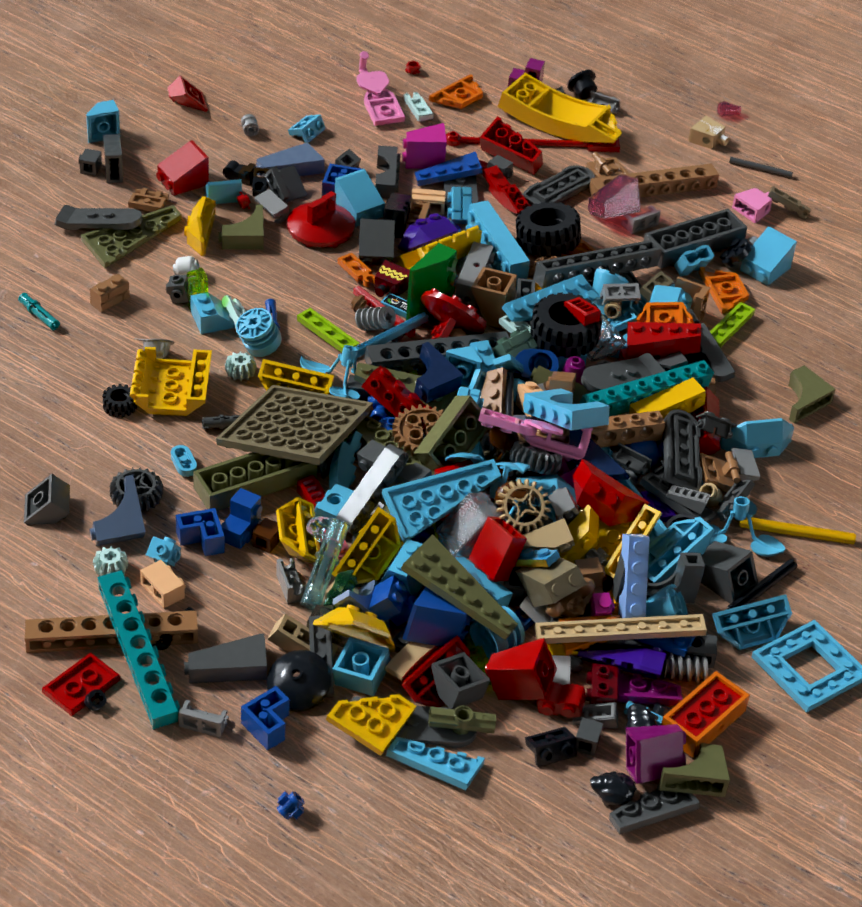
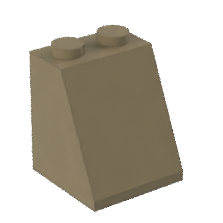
(550, 583)

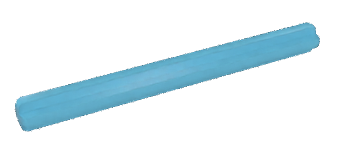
(394, 332)

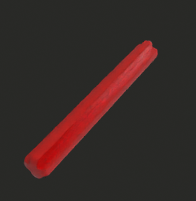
(373, 302)

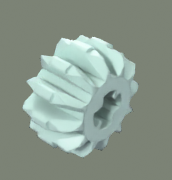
(240, 366)
(110, 561)

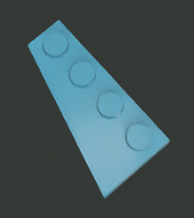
(446, 766)

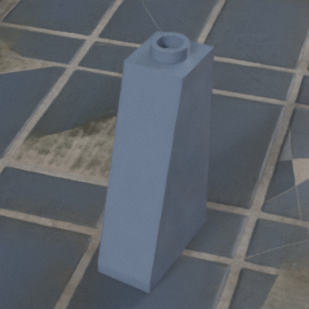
(303, 157)

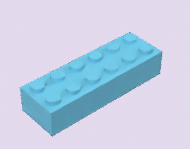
(508, 253)

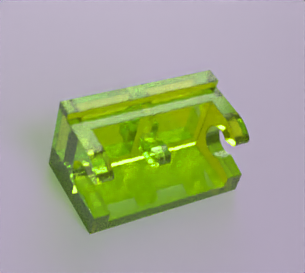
(197, 284)

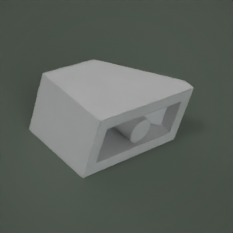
(564, 504)

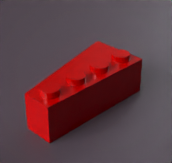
(505, 142)
(662, 338)

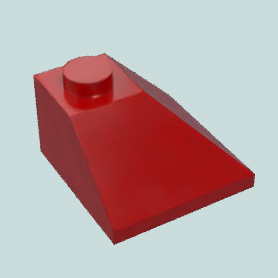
(187, 94)

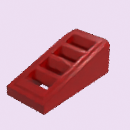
(583, 310)
(309, 485)

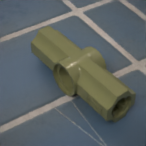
(462, 720)

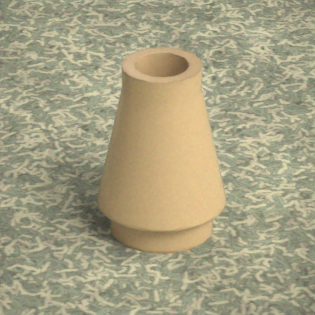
(613, 309)

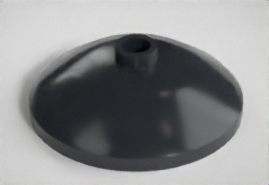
(306, 689)

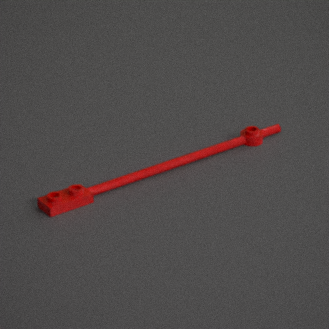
(454, 139)

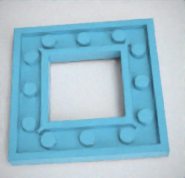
(809, 696)

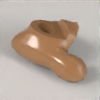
(573, 604)

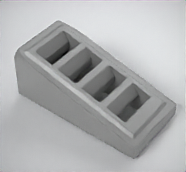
(689, 498)
(607, 710)

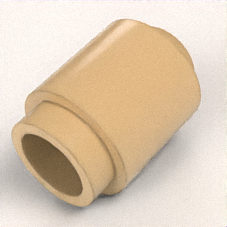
(716, 494)

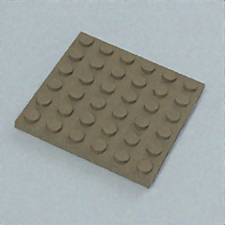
(295, 424)

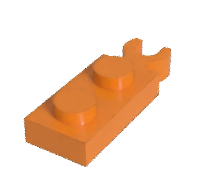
(356, 269)

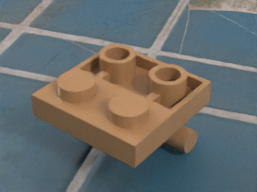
(605, 167)
(720, 472)

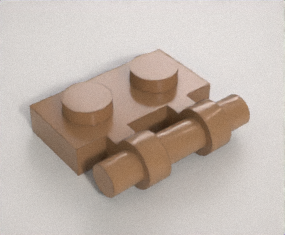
(148, 200)

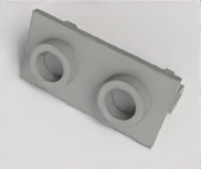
(599, 98)

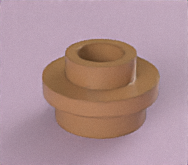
(358, 302)

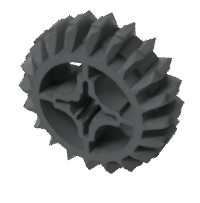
(538, 459)
(147, 484)

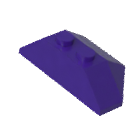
(427, 231)

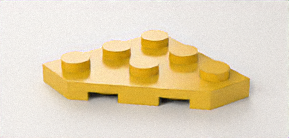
(372, 719)

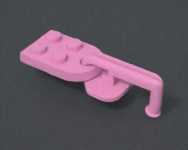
(378, 101)
(529, 428)

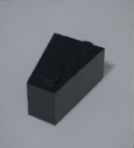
(398, 209)

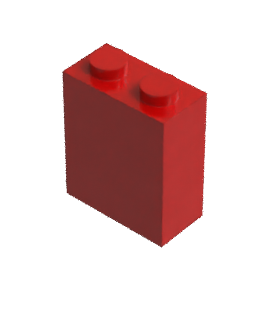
(497, 549)

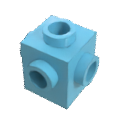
(164, 550)

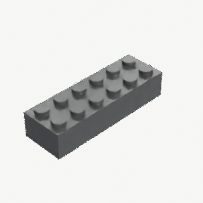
(714, 229)

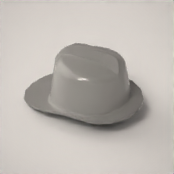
(162, 346)

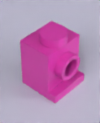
(601, 604)

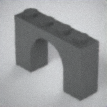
(686, 578)

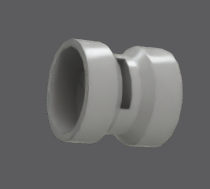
(249, 125)

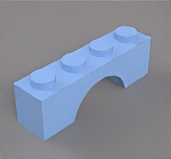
(634, 594)

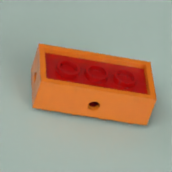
(707, 711)

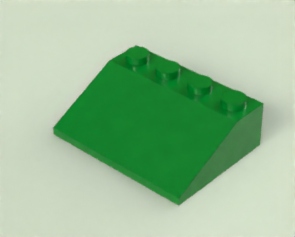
(432, 271)

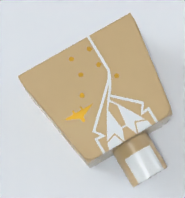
(708, 133)

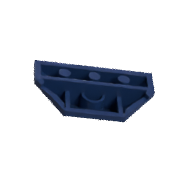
(598, 457)

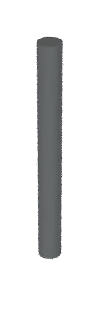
(761, 167)

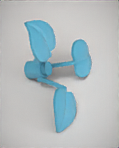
(347, 359)
(507, 467)
(763, 545)

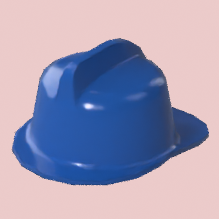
(537, 357)

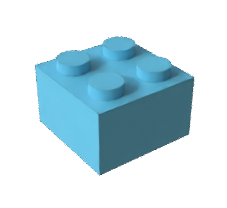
(361, 666)

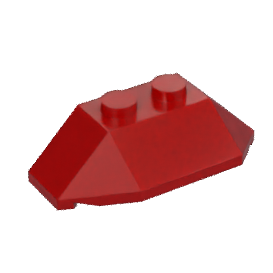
(605, 495)
(421, 682)

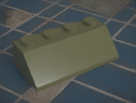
(452, 433)

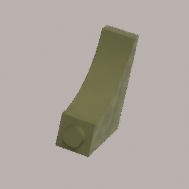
(245, 234)
(811, 392)
(703, 776)

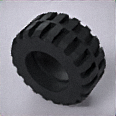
(548, 229)
(559, 330)

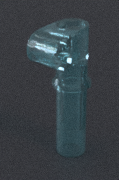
(325, 558)

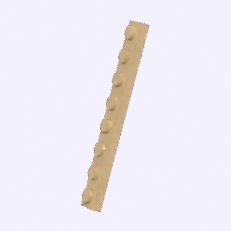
(621, 628)

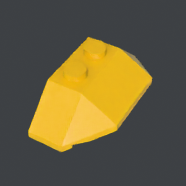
(200, 224)
(294, 377)
(292, 524)
(584, 533)
(372, 548)
(354, 624)

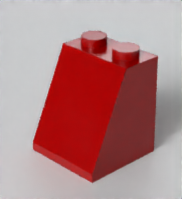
(184, 169)
(522, 671)

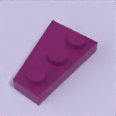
(644, 691)

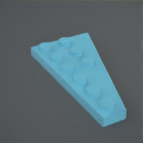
(522, 308)
(429, 499)

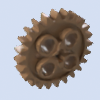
(408, 429)

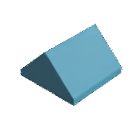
(223, 191)
(466, 361)

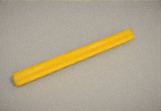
(800, 530)

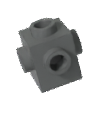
(178, 289)

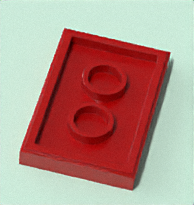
(75, 683)

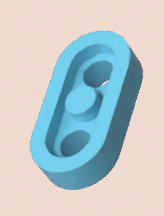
(183, 460)

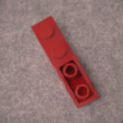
(503, 191)

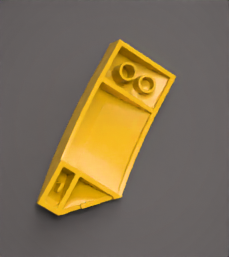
(557, 112)

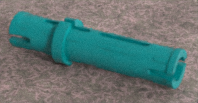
(38, 311)

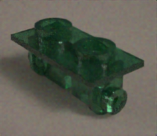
(343, 582)

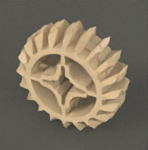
(531, 509)

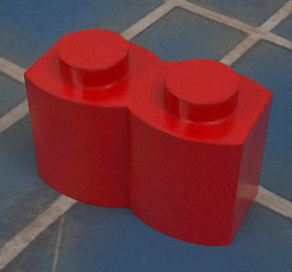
(563, 700)

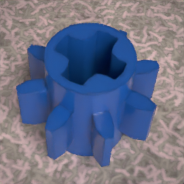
(290, 805)

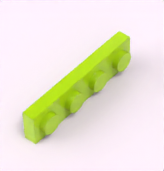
(732, 323)
(325, 329)

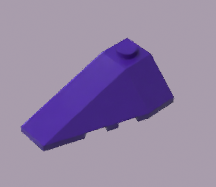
(638, 660)

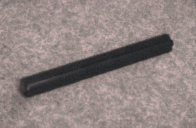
(764, 584)

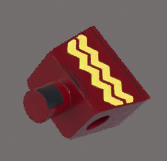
(391, 279)

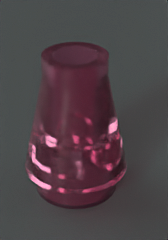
(728, 109)

